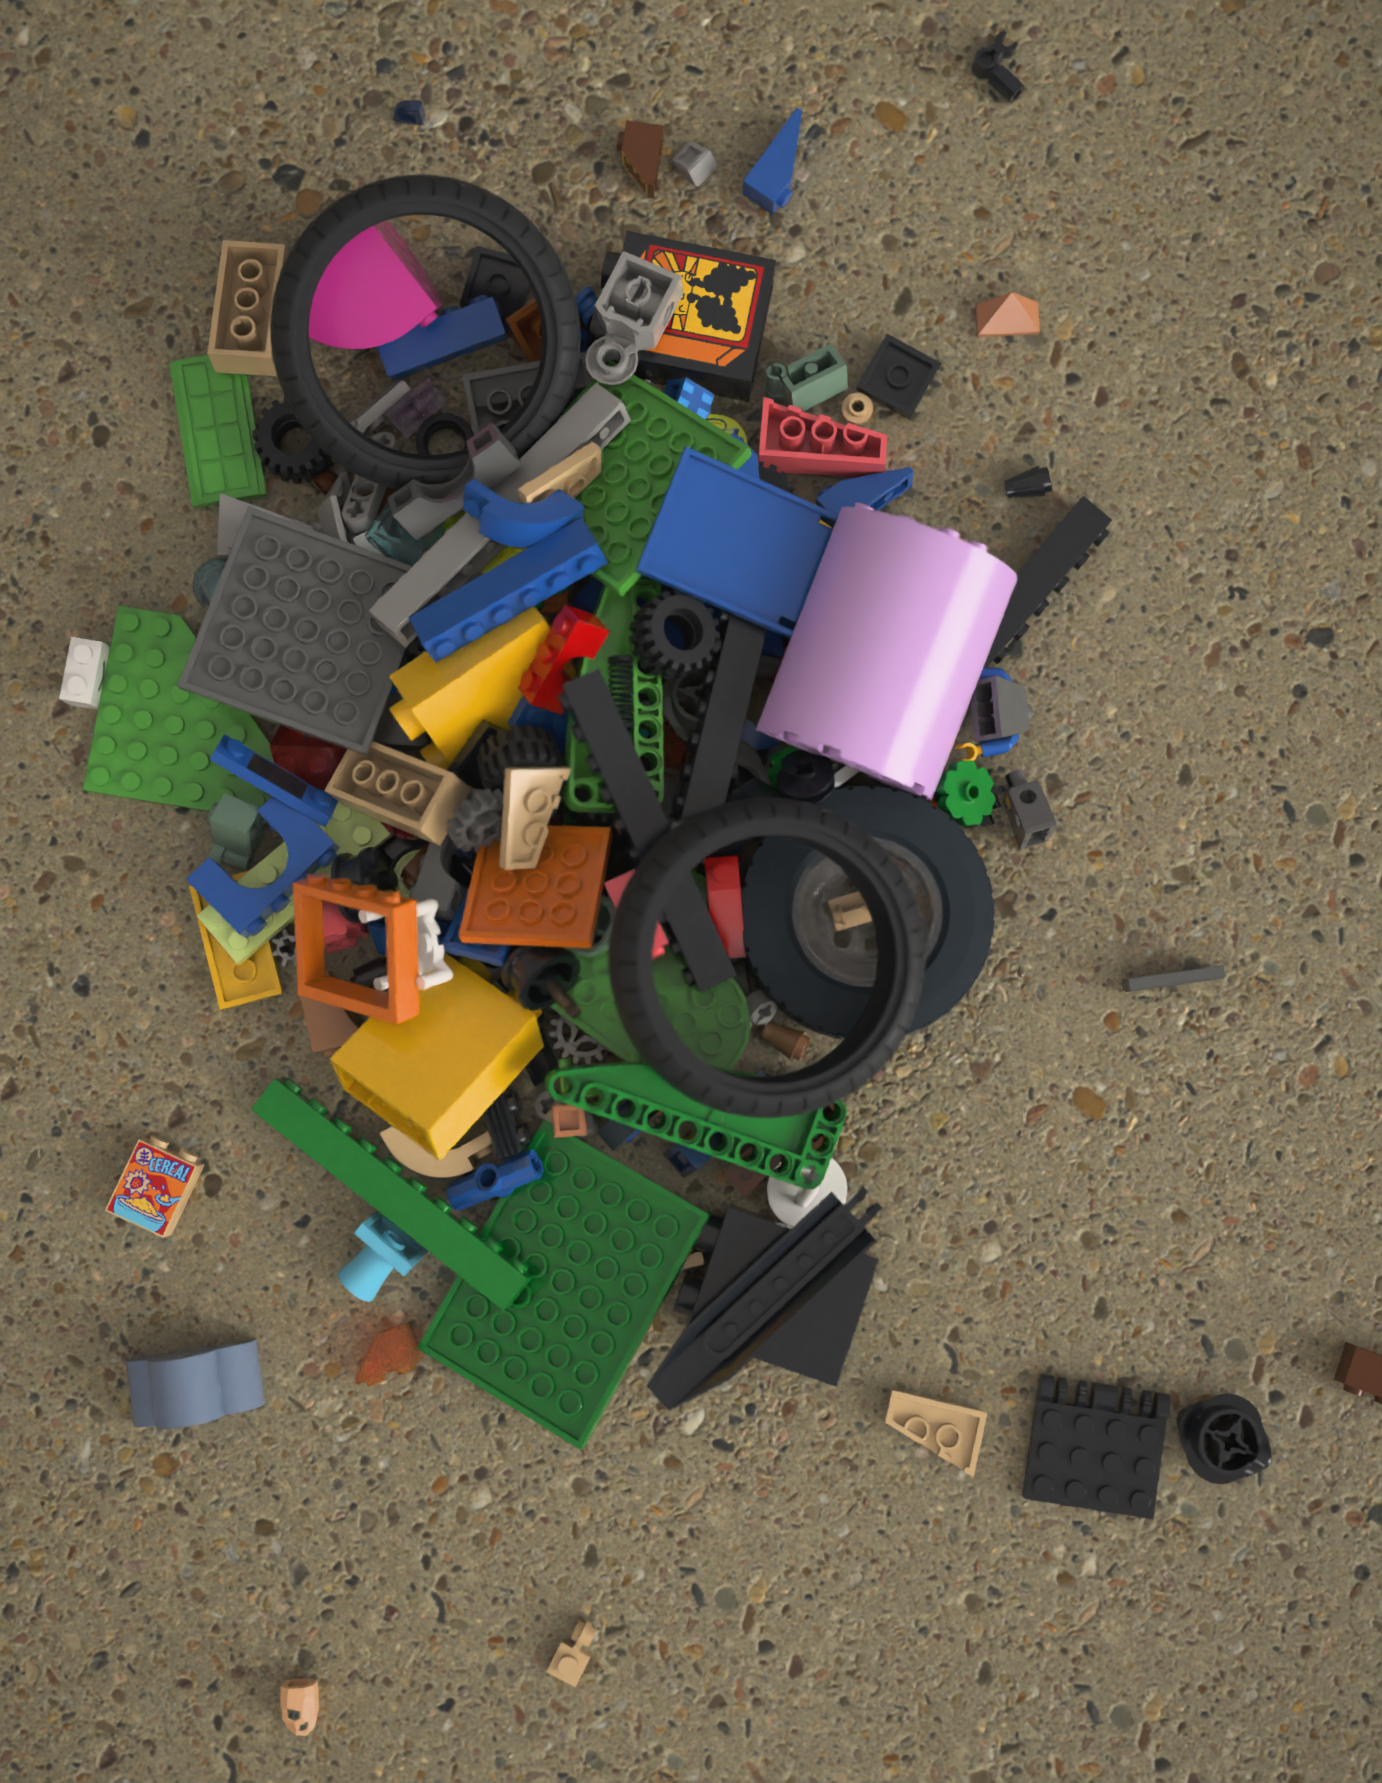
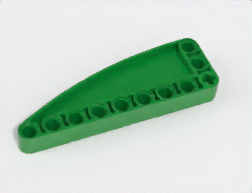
(649, 1092)

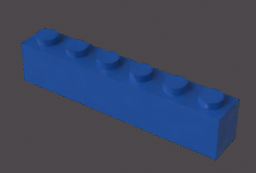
(508, 590)

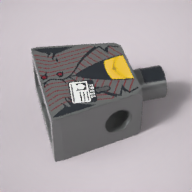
(1028, 811)

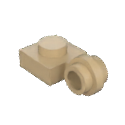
(569, 1658)

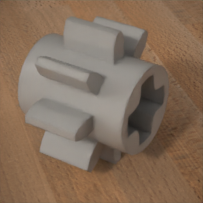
(284, 944)

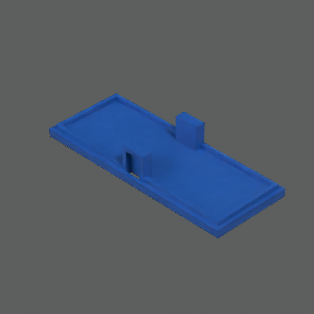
(736, 542)

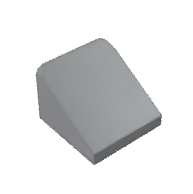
(694, 163)

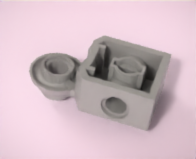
(632, 315)

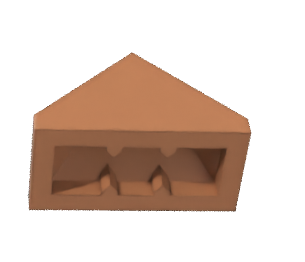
(1007, 316)

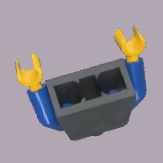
(998, 714)

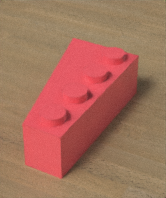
(818, 445)

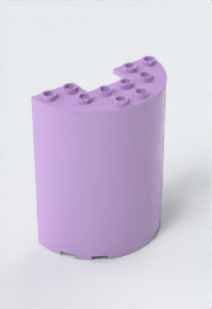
(889, 648)

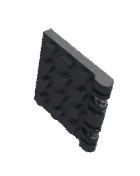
(1094, 1453)

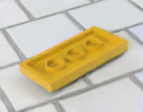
(236, 983)

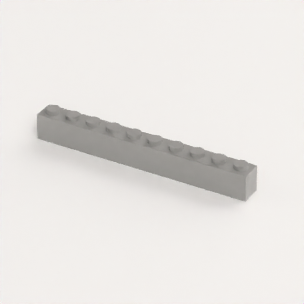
(466, 552)

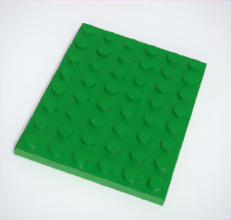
(600, 1268)

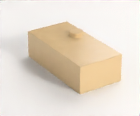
(243, 307)
(399, 791)

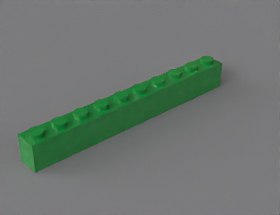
(392, 1193)

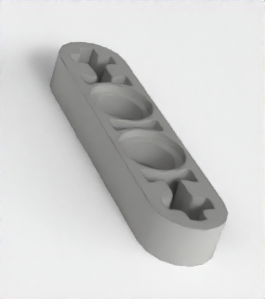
(369, 504)

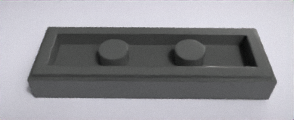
(1173, 978)

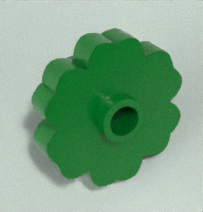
(965, 793)

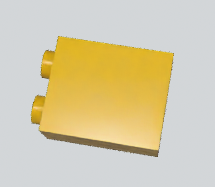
(468, 686)
(444, 1064)

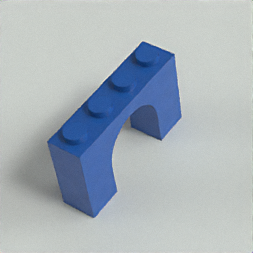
(250, 907)

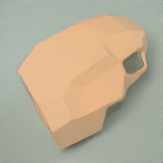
(299, 1704)

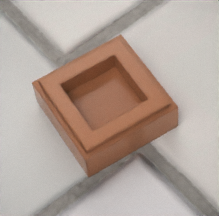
(568, 1120)

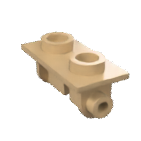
(849, 911)

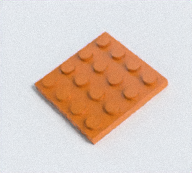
(542, 904)

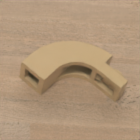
(417, 1159)

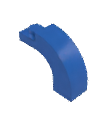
(515, 522)

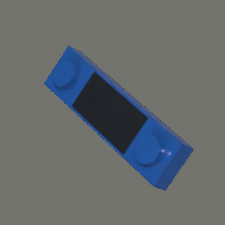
(274, 780)

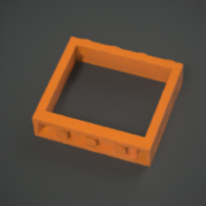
(402, 948)

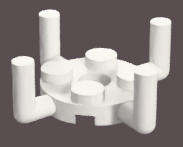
(429, 951)

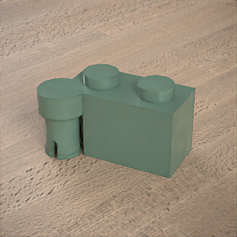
(808, 379)
(235, 831)

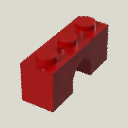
(571, 635)

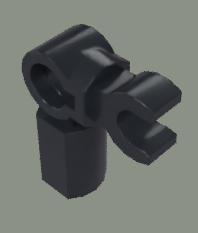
(1000, 78)

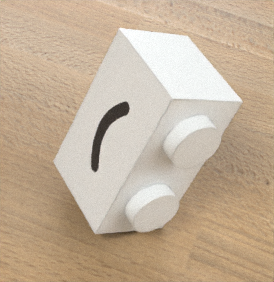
(84, 673)

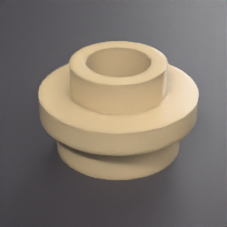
(857, 417)

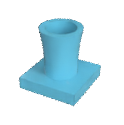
(385, 1249)

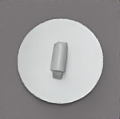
(793, 1202)

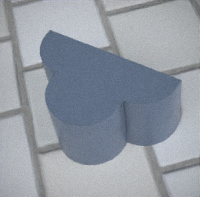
(195, 1385)

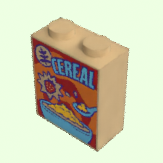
(155, 1186)

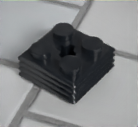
(505, 1125)

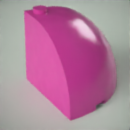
(372, 292)

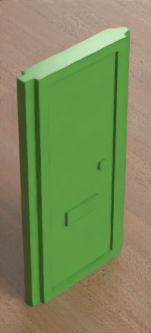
(216, 432)

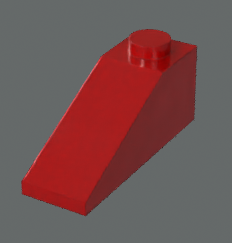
(725, 902)

